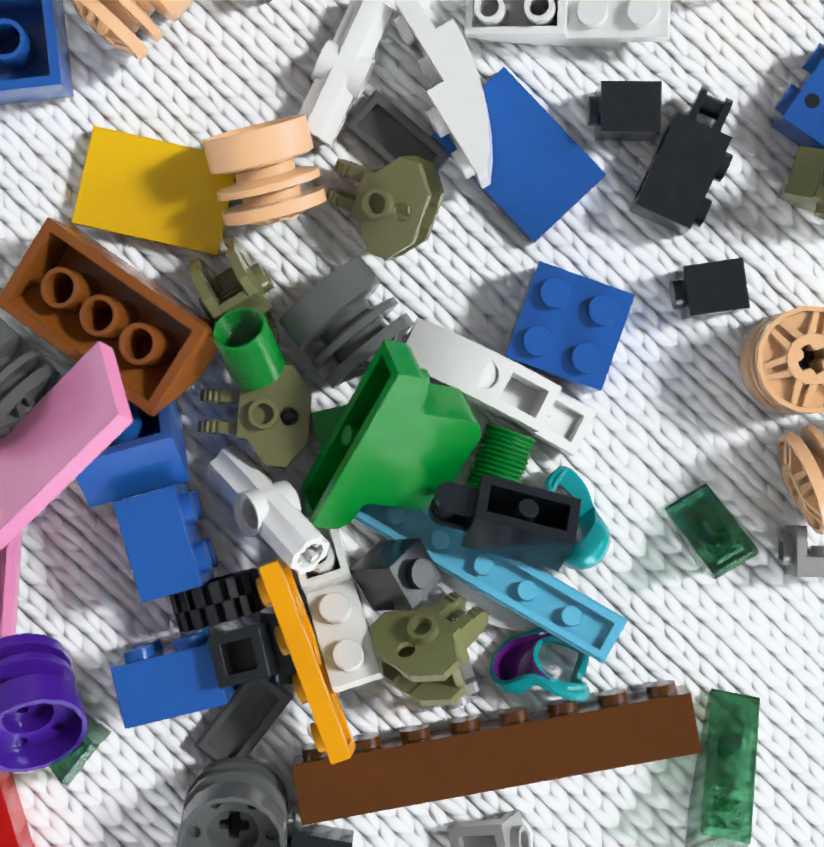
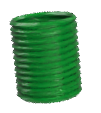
(248, 348)
(500, 455)

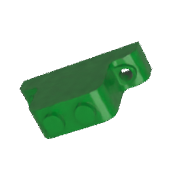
(390, 442)

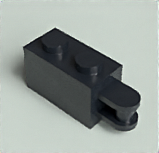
(685, 167)
(509, 519)

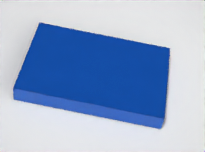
(535, 161)

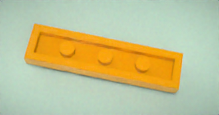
(311, 682)

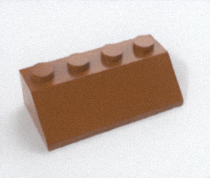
(85, 294)

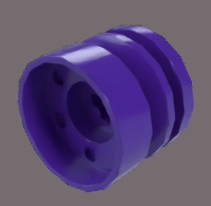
(38, 703)

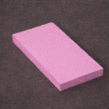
(60, 438)

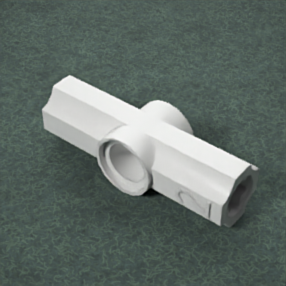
(344, 68)
(267, 509)

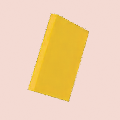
(151, 192)

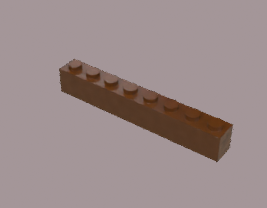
(497, 752)

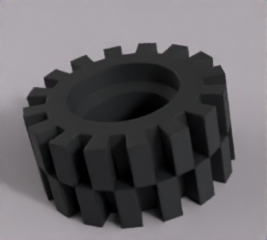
(217, 601)

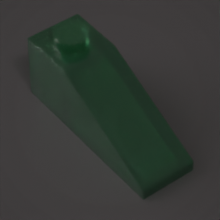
(724, 773)

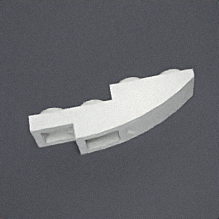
(569, 21)
(456, 89)
(501, 386)
(339, 617)

